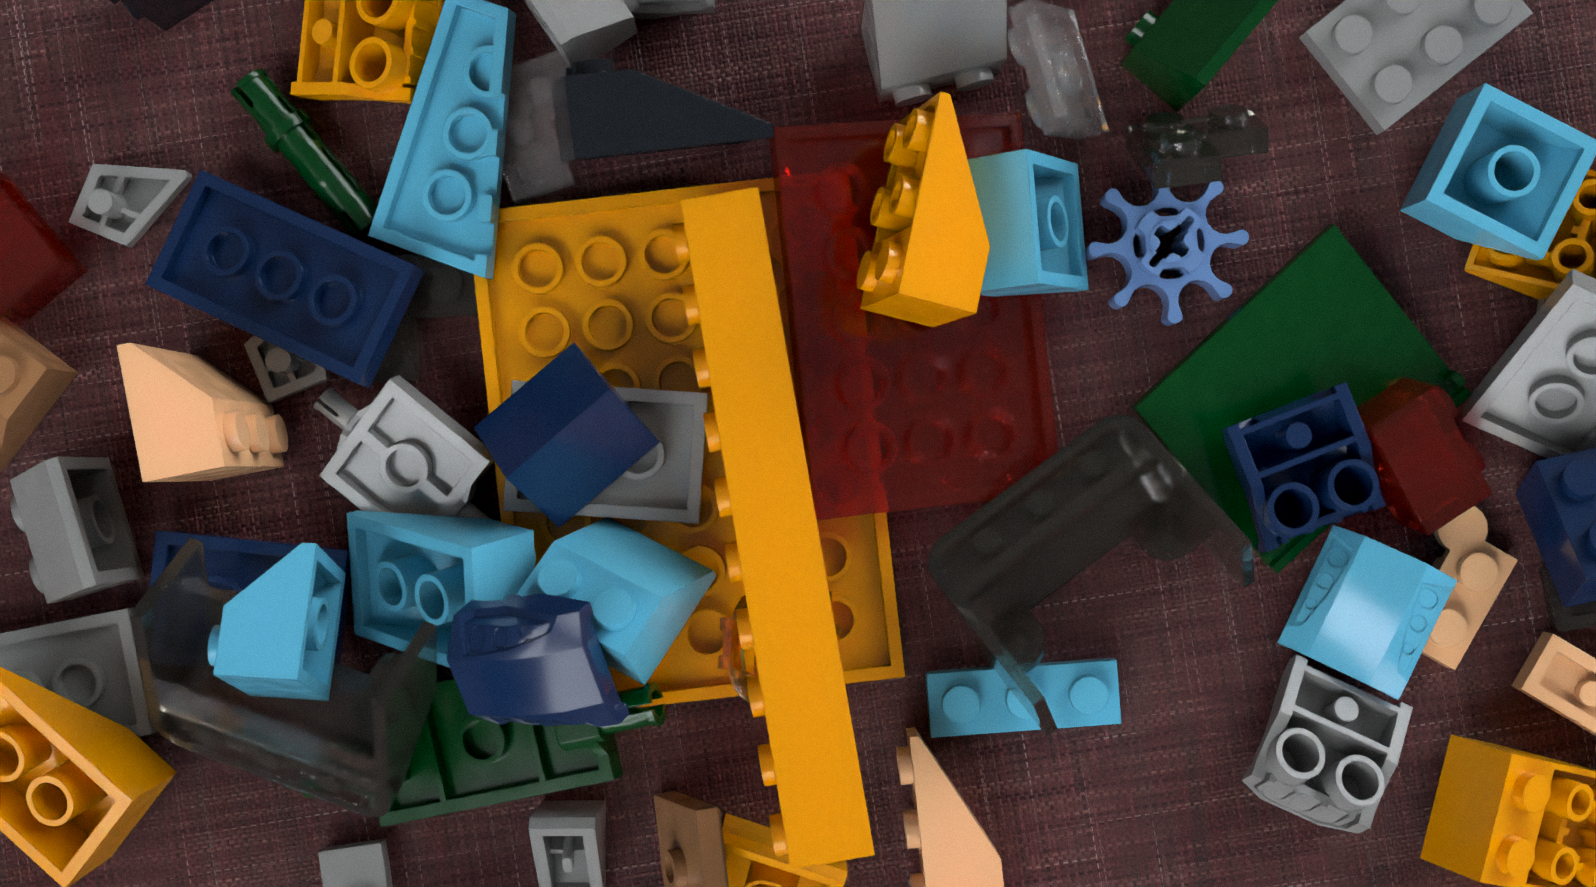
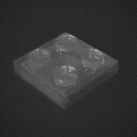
(1058, 70)

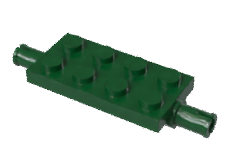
(479, 763)

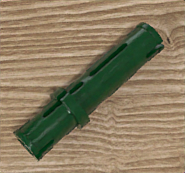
(293, 136)

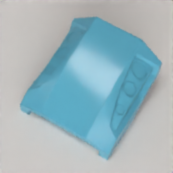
(1367, 610)

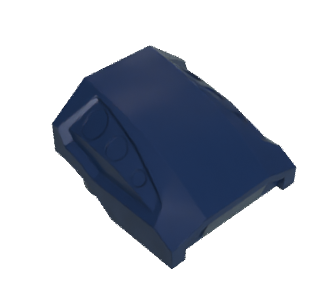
(1304, 465)
(532, 662)

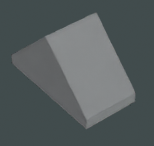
(569, 843)

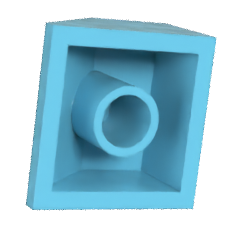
(1500, 174)
(1031, 223)
(634, 586)
(282, 629)

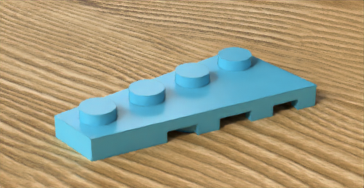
(451, 150)

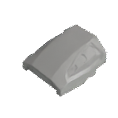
(1327, 749)

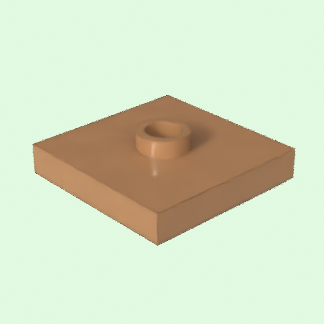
(690, 841)

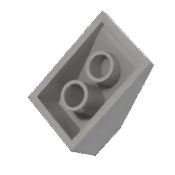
(933, 45)

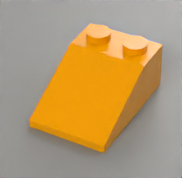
(69, 779)

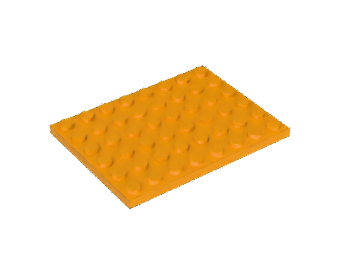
(613, 286)

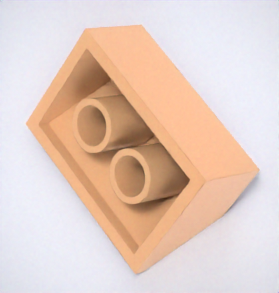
(196, 418)

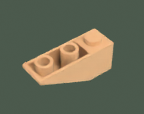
(949, 837)

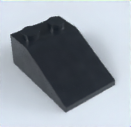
(634, 114)

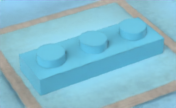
(981, 703)

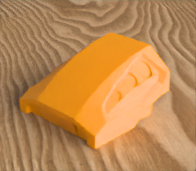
(364, 48)

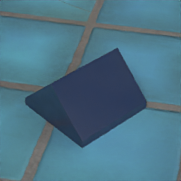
(565, 436)

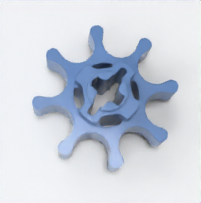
(1190, 249)

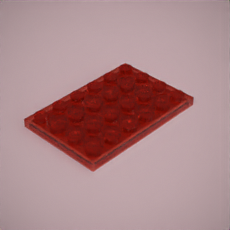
(887, 404)

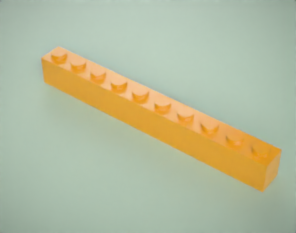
(776, 532)

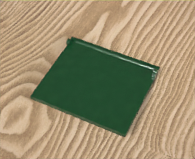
(1296, 335)

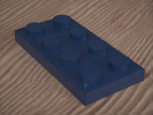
(285, 278)

